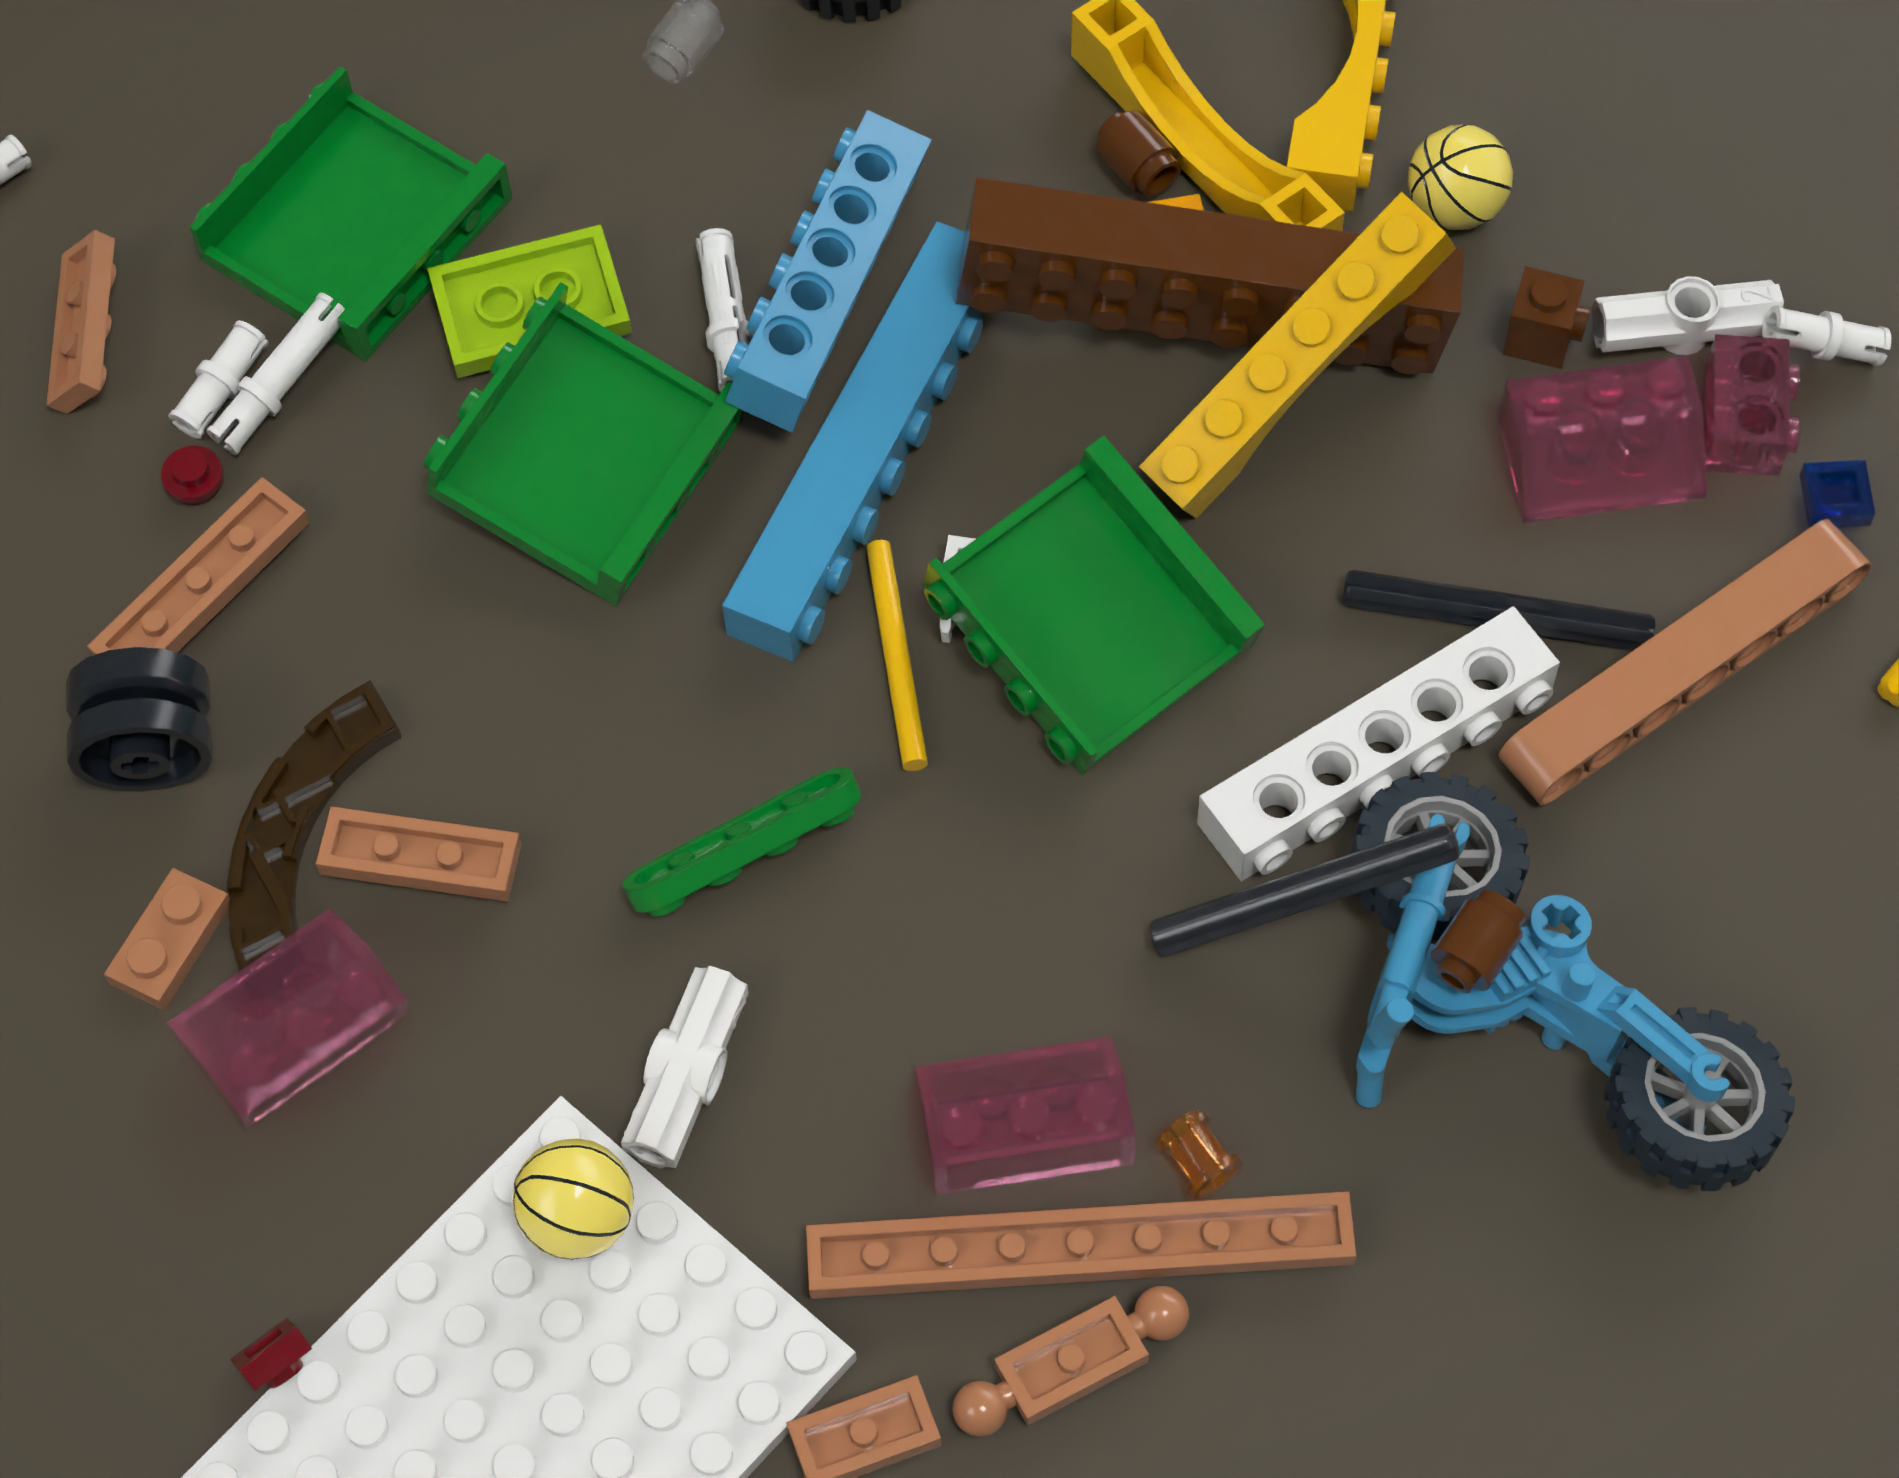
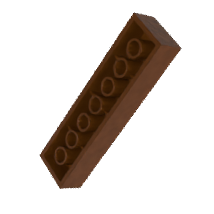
(1177, 272)

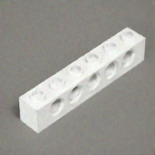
(1497, 651)

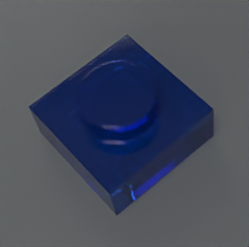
(1837, 493)

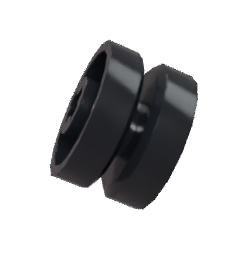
(138, 719)

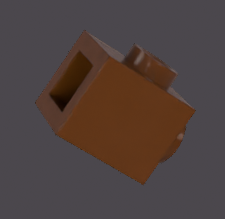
(1546, 317)

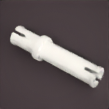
(722, 297)
(263, 392)

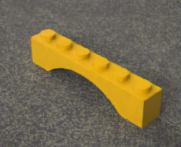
(1137, 68)
(1332, 132)
(1349, 297)

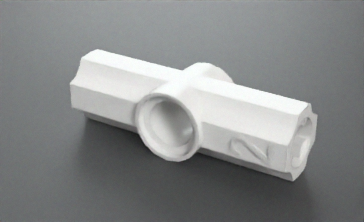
(1660, 317)
(685, 1067)

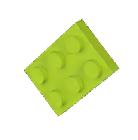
(490, 294)

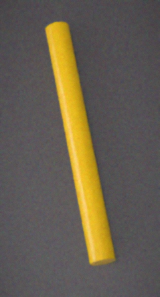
(896, 656)

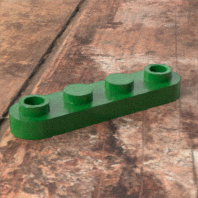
(760, 831)

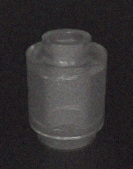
(683, 39)

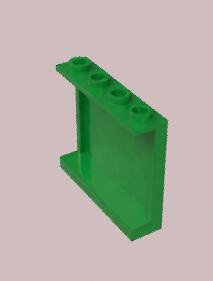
(349, 211)
(580, 448)
(1093, 608)

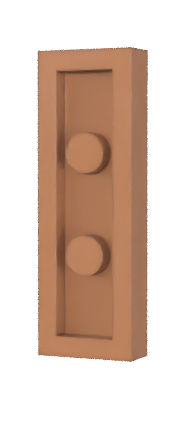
(81, 322)
(419, 854)

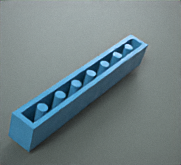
(856, 456)

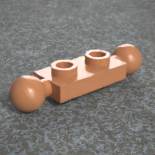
(1070, 1361)

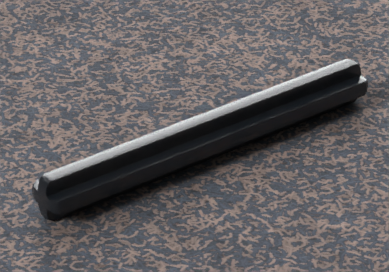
(1479, 606)
(1305, 889)

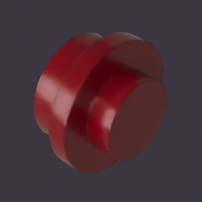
(192, 475)

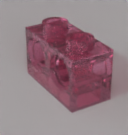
(1741, 404)

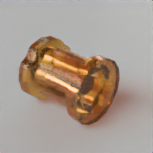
(1199, 1154)

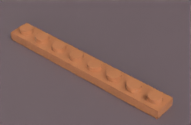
(1080, 1245)

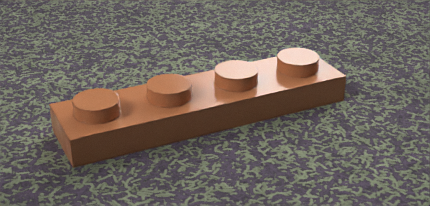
(207, 573)

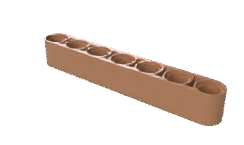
(1684, 662)

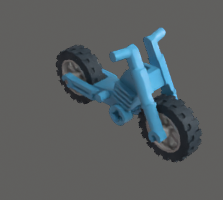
(1565, 993)

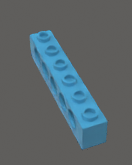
(826, 272)

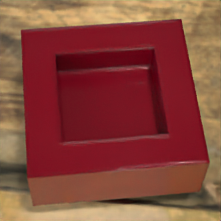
(273, 1356)

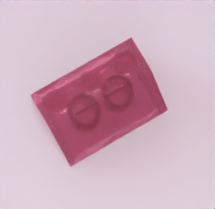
(1604, 439)
(289, 1017)
(1026, 1115)

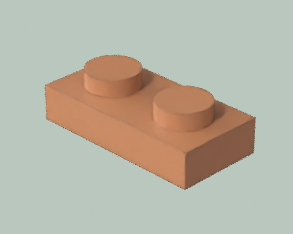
(168, 939)
(865, 1432)

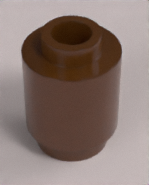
(1138, 153)
(1478, 942)

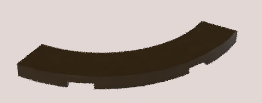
(284, 813)

